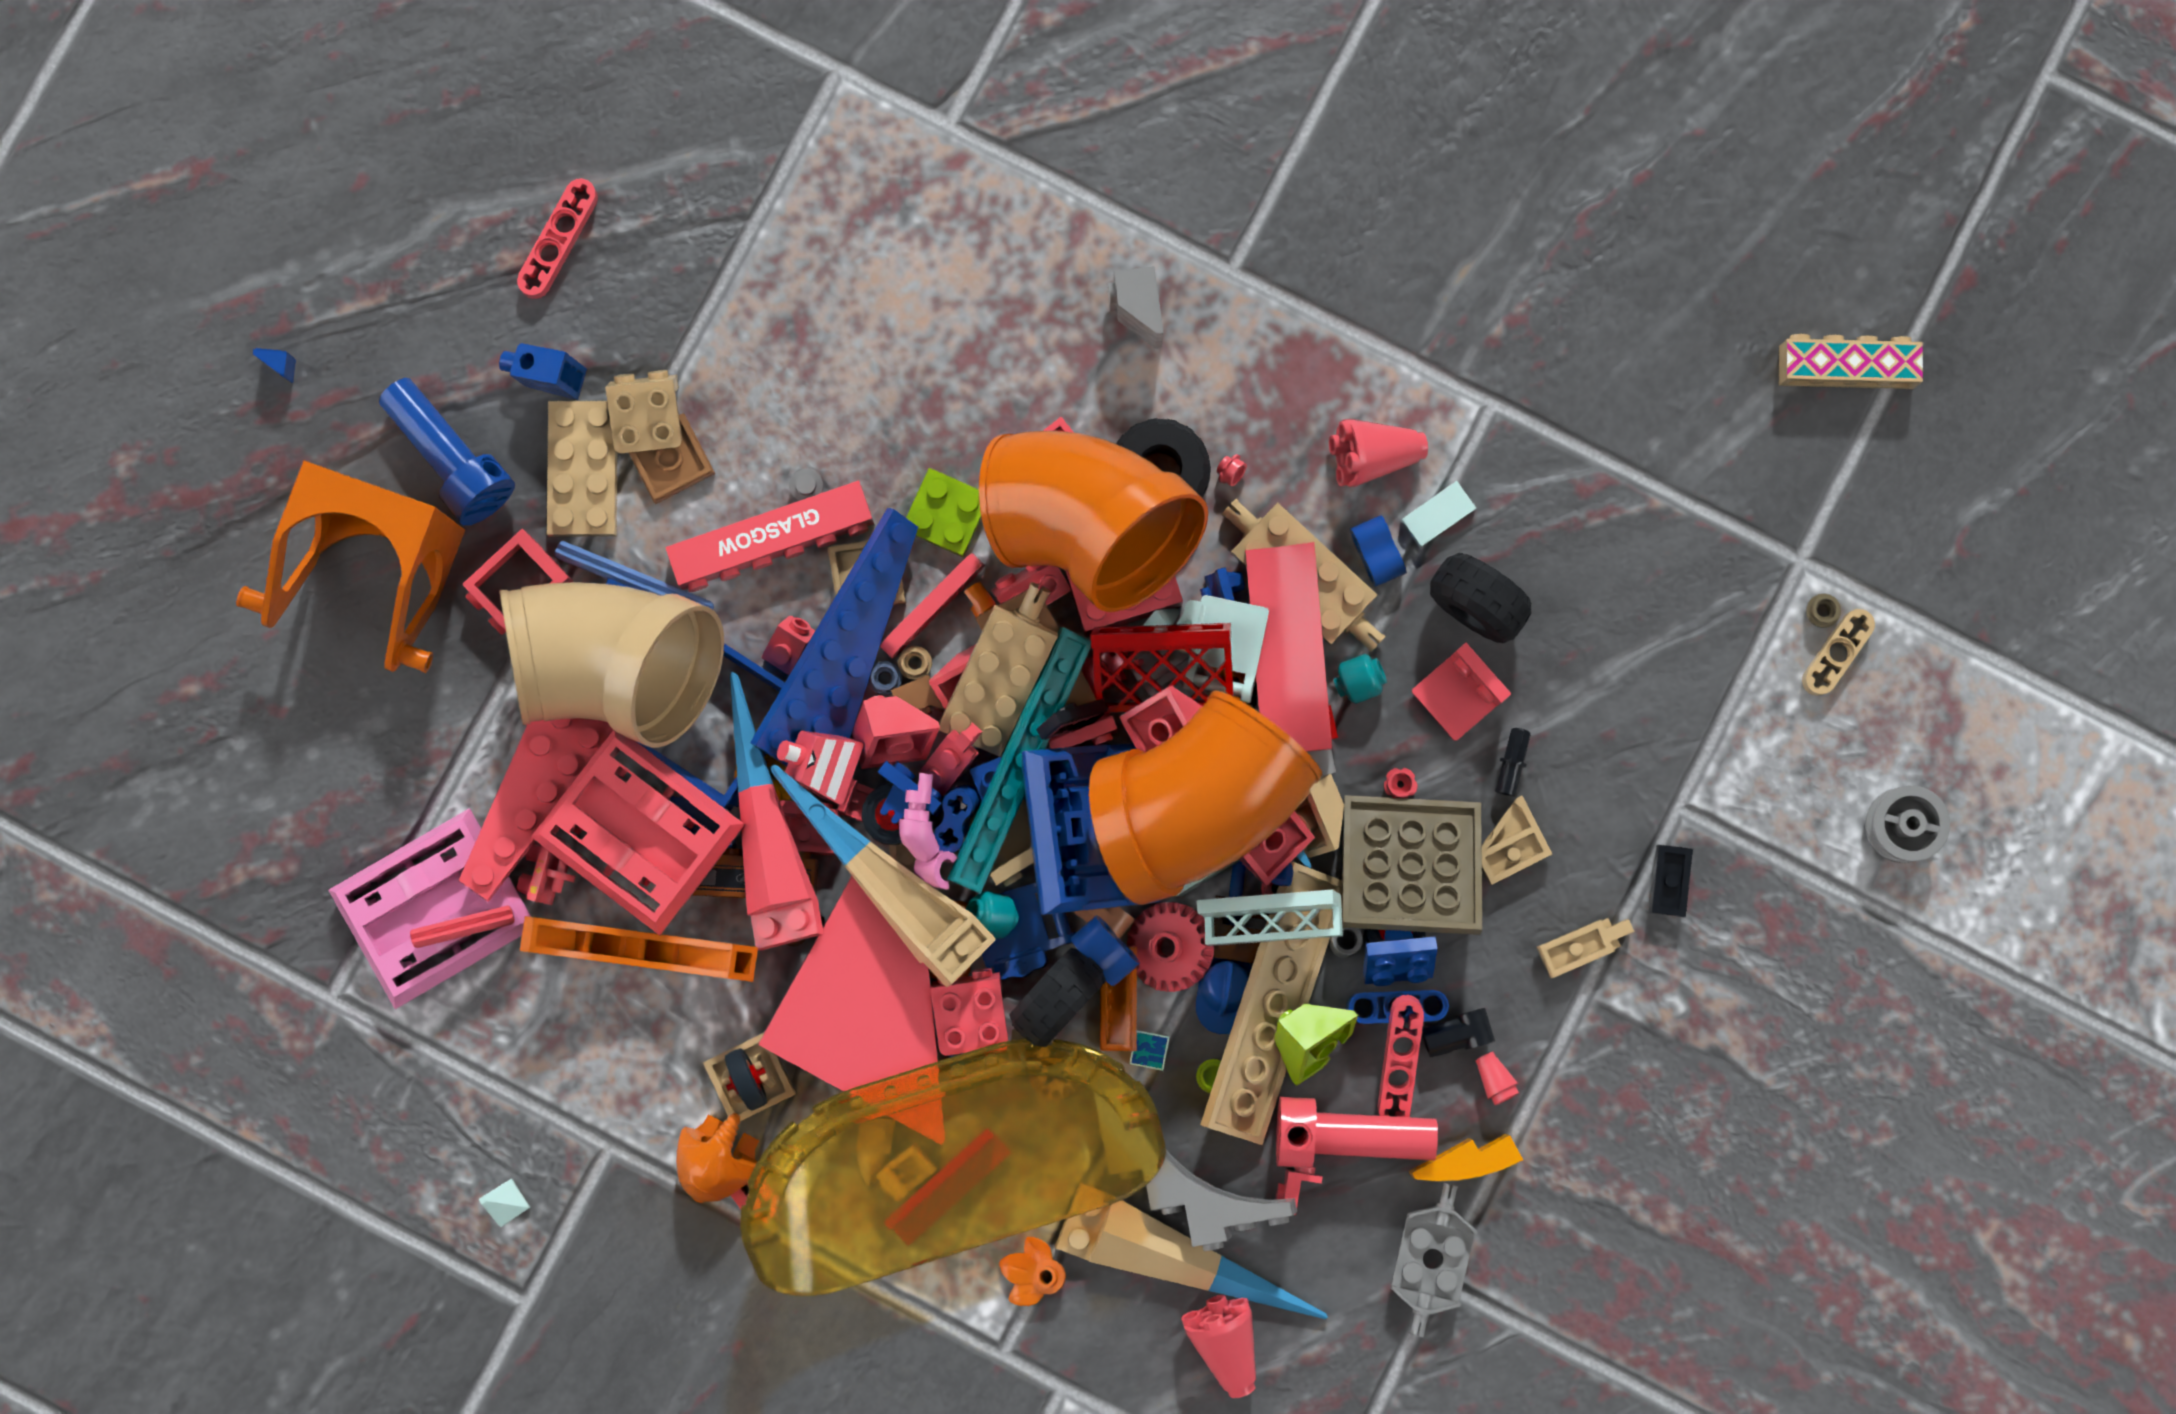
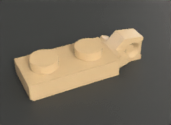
(1582, 946)

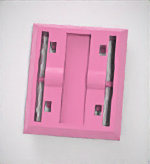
(420, 898)

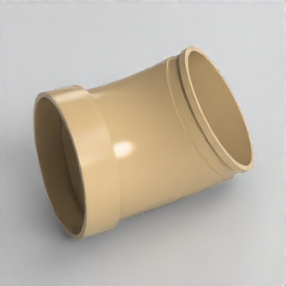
(613, 657)

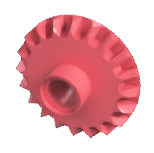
(1190, 957)

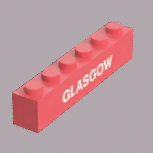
(769, 536)

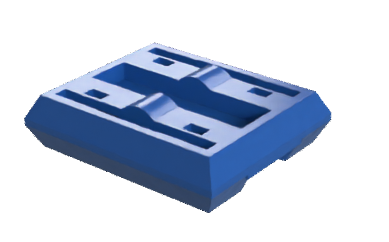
(1064, 830)

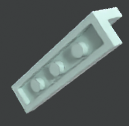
(1270, 904)

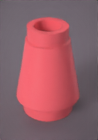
(1496, 1079)

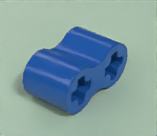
(1378, 551)
(956, 818)
(1101, 944)

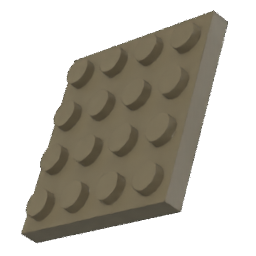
(1412, 865)

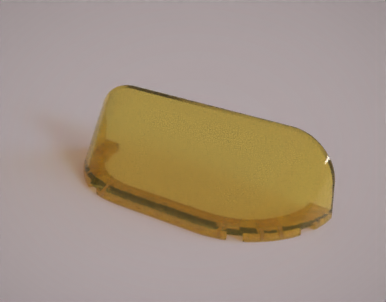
(946, 1163)

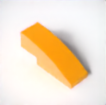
(1468, 1161)

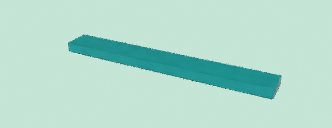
(1007, 785)

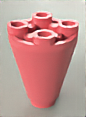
(1373, 450)
(1225, 1342)

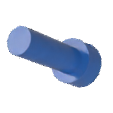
(471, 484)

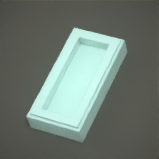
(1438, 514)

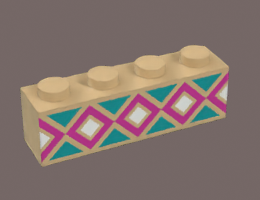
(1850, 362)

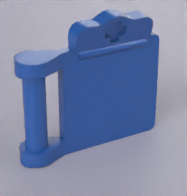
(1026, 944)

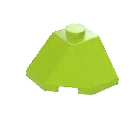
(1310, 1036)

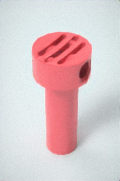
(1349, 1135)

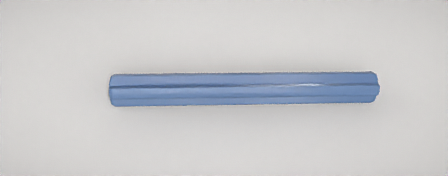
(610, 569)

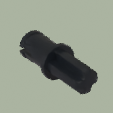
(1513, 762)

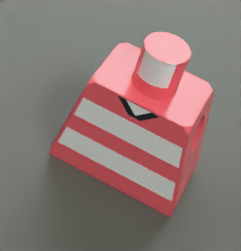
(822, 763)

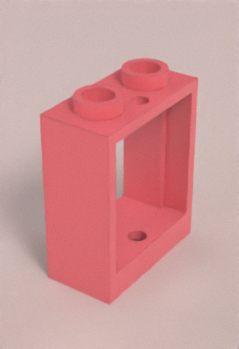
(534, 550)

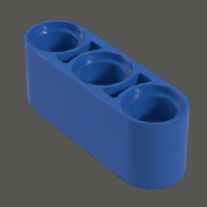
(1380, 1000)

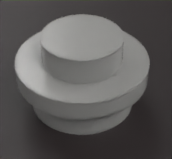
(805, 484)

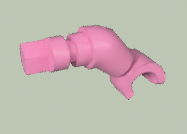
(918, 835)

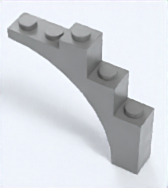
(1211, 1209)

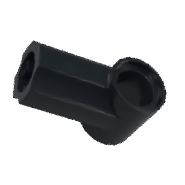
(1465, 1031)

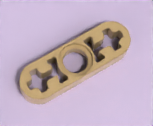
(1844, 627)

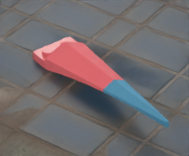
(776, 881)

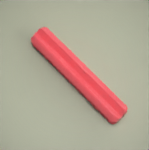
(462, 926)

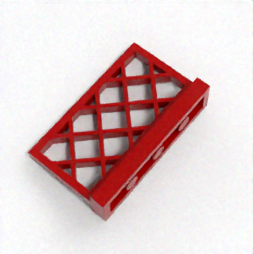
(1156, 638)

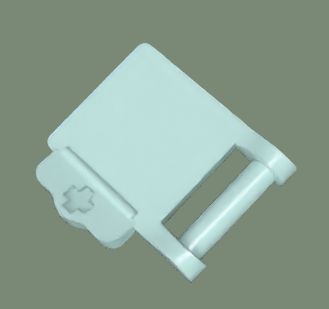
(1247, 630)

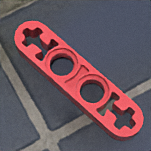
(563, 241)
(932, 606)
(1401, 1061)

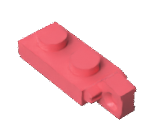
(952, 758)

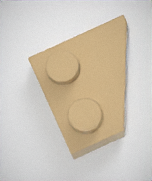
(1513, 843)

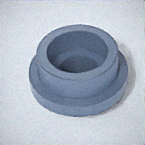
(885, 667)

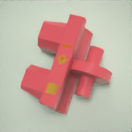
(547, 876)

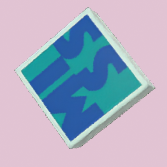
(1150, 1050)

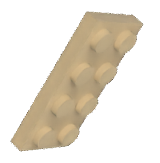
(581, 470)

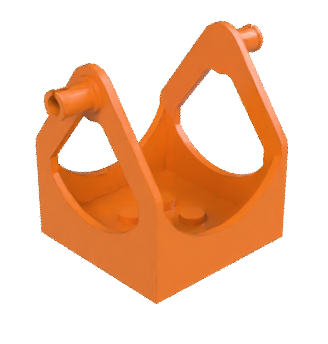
(356, 508)

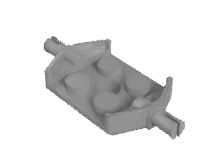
(1440, 1287)

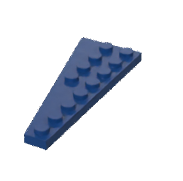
(837, 662)

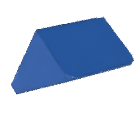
(278, 360)

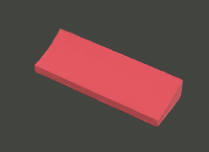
(1292, 652)

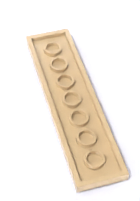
(1278, 981)

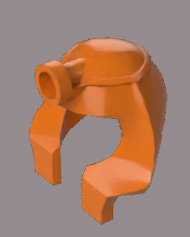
(706, 1159)

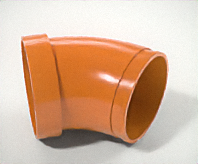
(1090, 511)
(1196, 798)

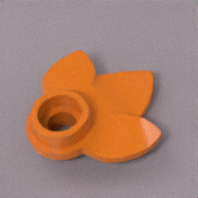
(1027, 1271)

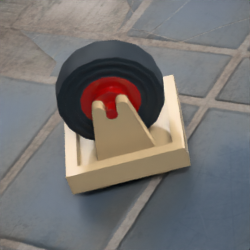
(749, 1079)

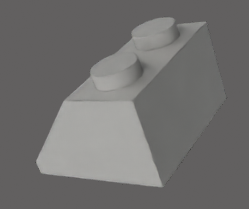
(1137, 303)

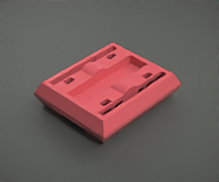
(637, 831)

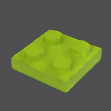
(945, 512)

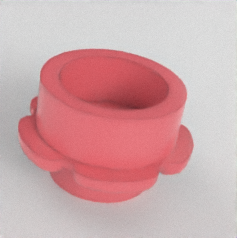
(1231, 470)
(1404, 775)

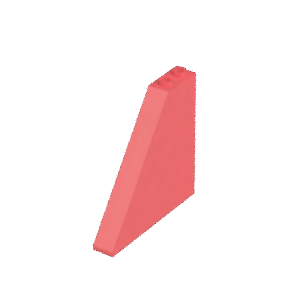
(856, 1002)

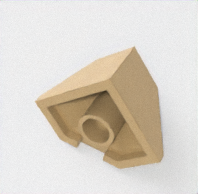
(1323, 816)

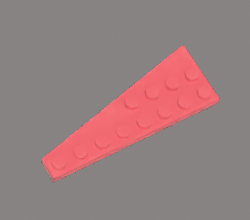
(536, 779)

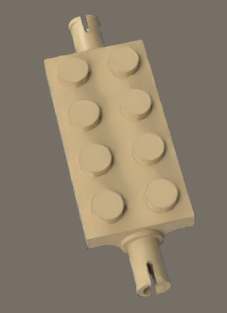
(1341, 591)
(1001, 673)

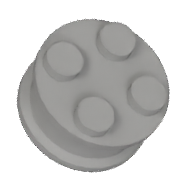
(1907, 824)

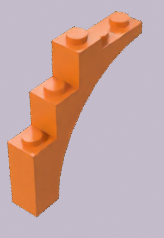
(638, 949)

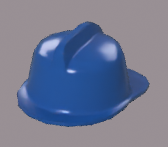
(1221, 994)

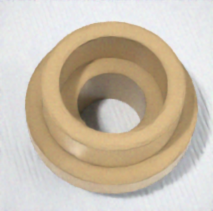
(907, 655)

